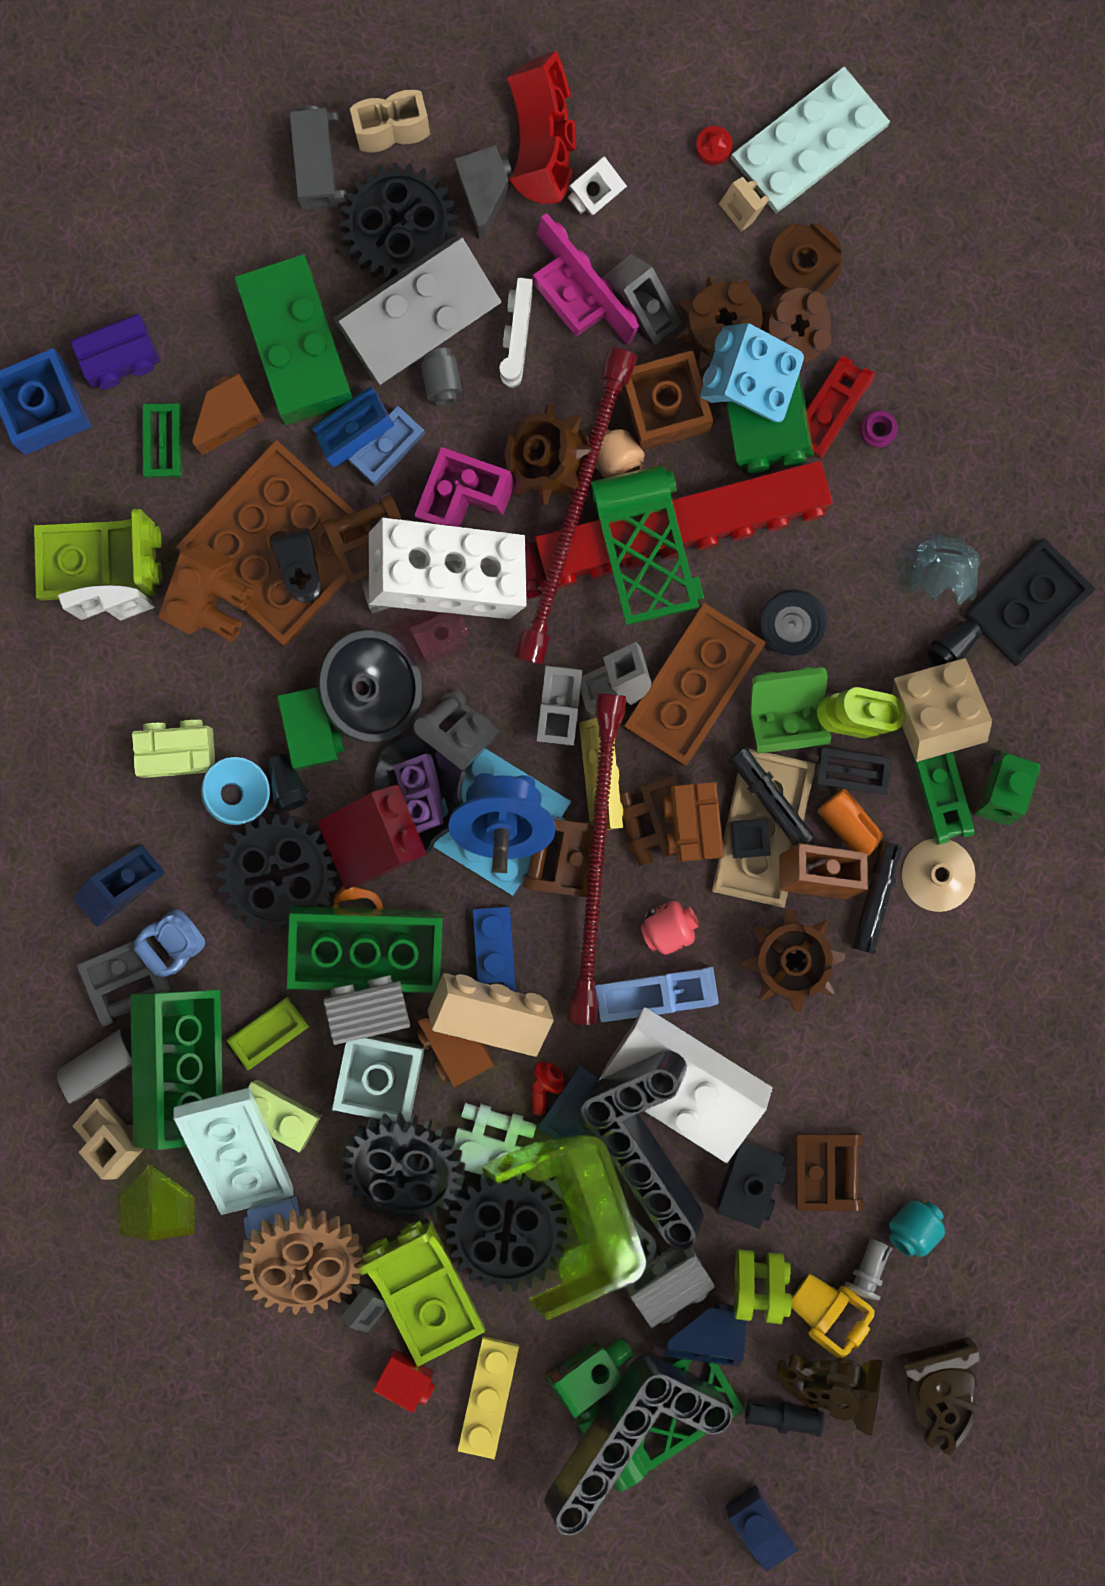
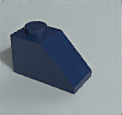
(118, 885)
(711, 1338)
(760, 1528)

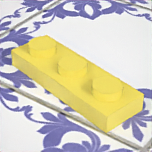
(590, 751)
(488, 1397)

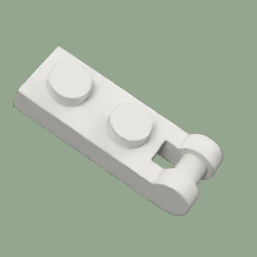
(516, 335)

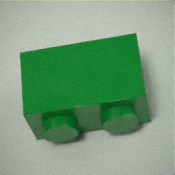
(309, 731)

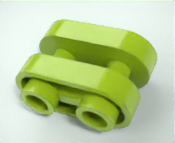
(861, 713)
(775, 1275)

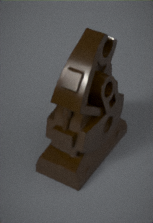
(944, 1383)
(836, 1386)

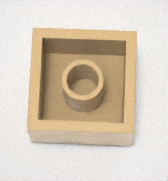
(942, 709)

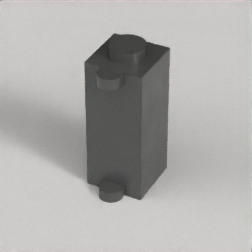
(315, 157)

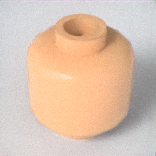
(619, 454)

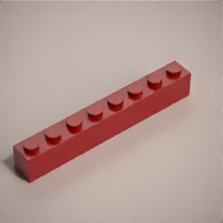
(701, 519)

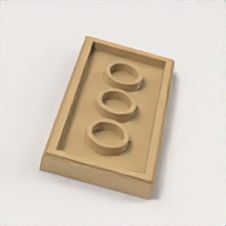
(759, 876)

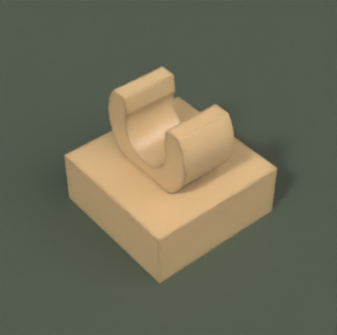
(743, 203)

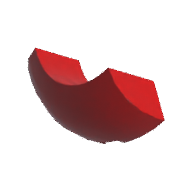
(544, 129)

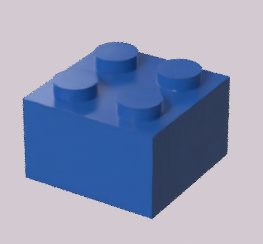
(40, 402)

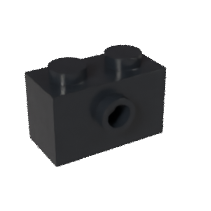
(750, 1184)

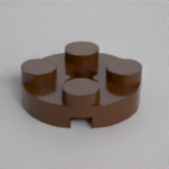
(805, 239)
(814, 319)

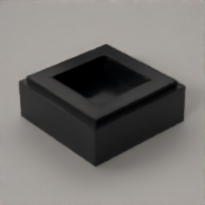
(749, 838)

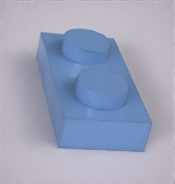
(385, 452)

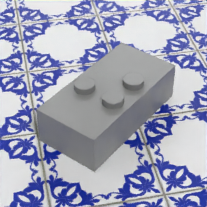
(417, 310)

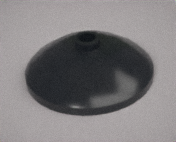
(389, 683)

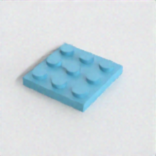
(551, 801)

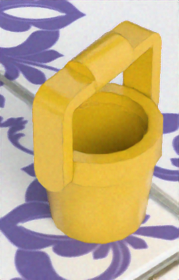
(821, 1306)

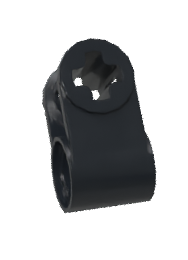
(296, 559)

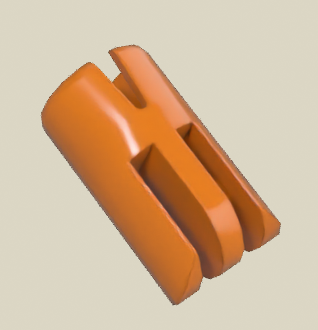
(850, 822)

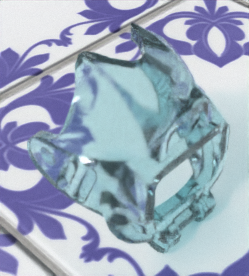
(940, 570)

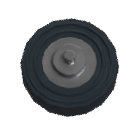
(794, 622)

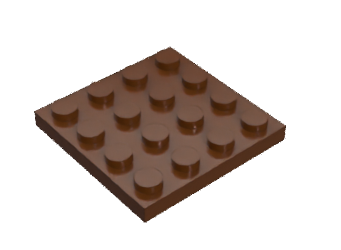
(269, 500)

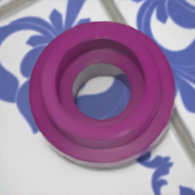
(886, 421)

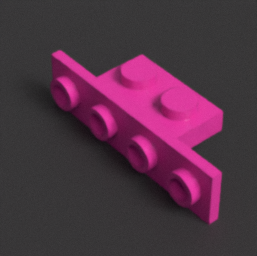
(576, 289)

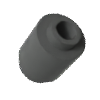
(441, 376)

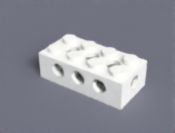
(446, 569)

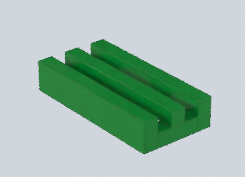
(162, 472)

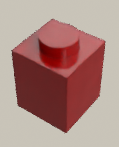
(405, 1382)

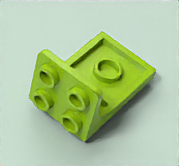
(97, 555)
(422, 1291)

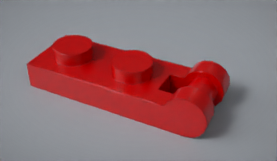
(835, 403)

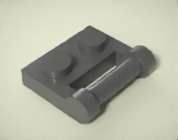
(464, 739)
(115, 971)

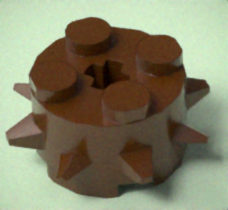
(717, 302)
(546, 454)
(815, 960)

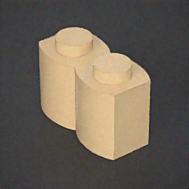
(390, 121)

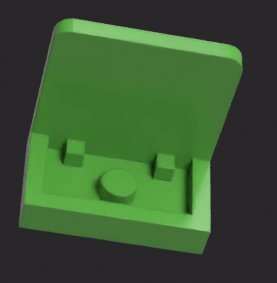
(786, 709)

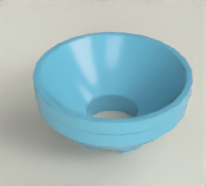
(249, 780)

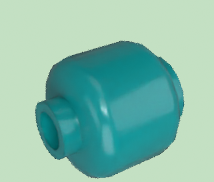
(917, 1228)

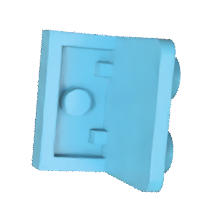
(752, 371)

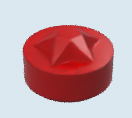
(714, 145)

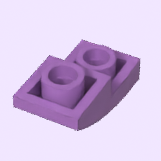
(421, 791)

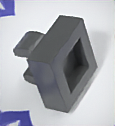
(364, 1310)

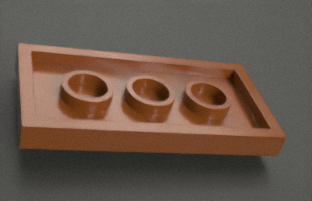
(694, 684)

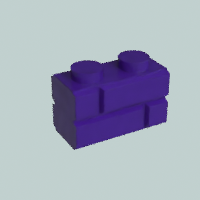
(116, 352)

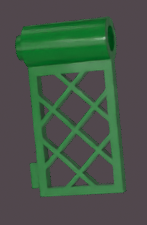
(633, 496)
(640, 1462)

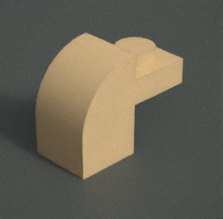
(107, 1140)

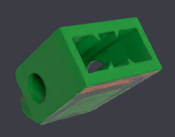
(1007, 787)
(573, 1376)

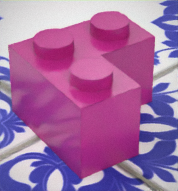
(460, 482)

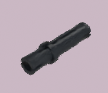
(770, 796)
(877, 896)

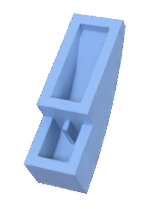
(658, 993)

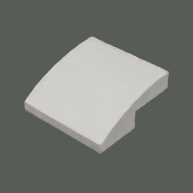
(117, 600)

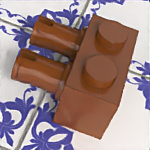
(196, 590)

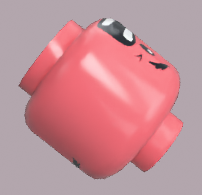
(669, 927)

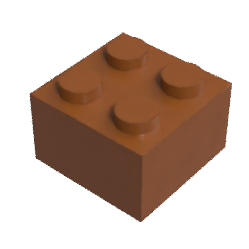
(667, 401)

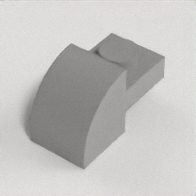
(623, 674)
(559, 705)

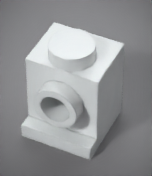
(609, 186)

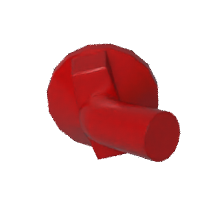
(547, 1079)

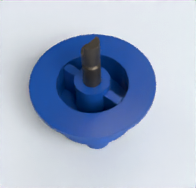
(502, 819)

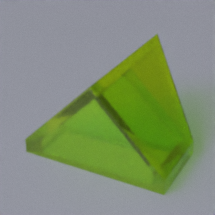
(156, 1208)

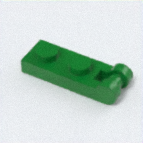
(942, 794)

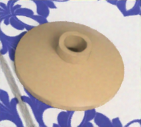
(920, 878)

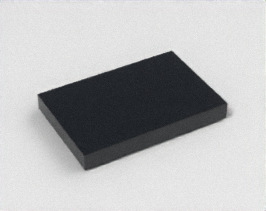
(1030, 602)

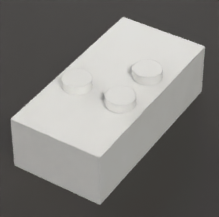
(716, 1098)

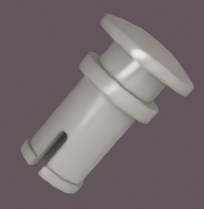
(870, 1270)

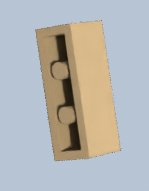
(490, 1014)

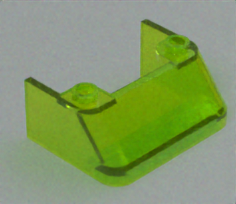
(608, 1240)

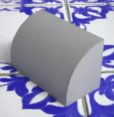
(95, 1066)

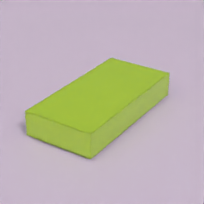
(268, 1033)

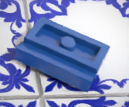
(352, 426)

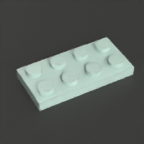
(810, 139)
(234, 1151)

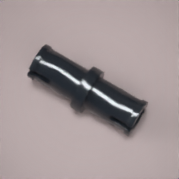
(784, 1417)

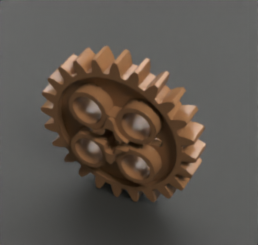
(301, 1261)

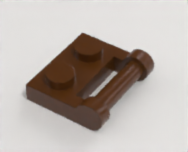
(355, 555)
(570, 862)
(817, 1171)

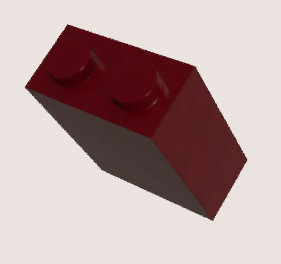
(371, 837)

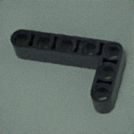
(640, 1146)
(620, 1427)

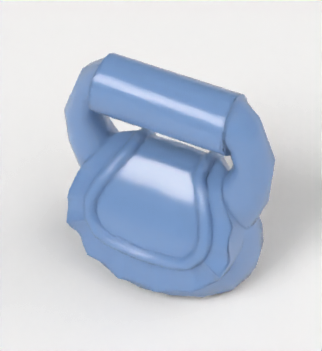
(177, 937)

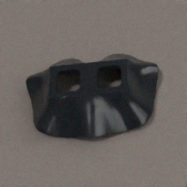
(448, 774)

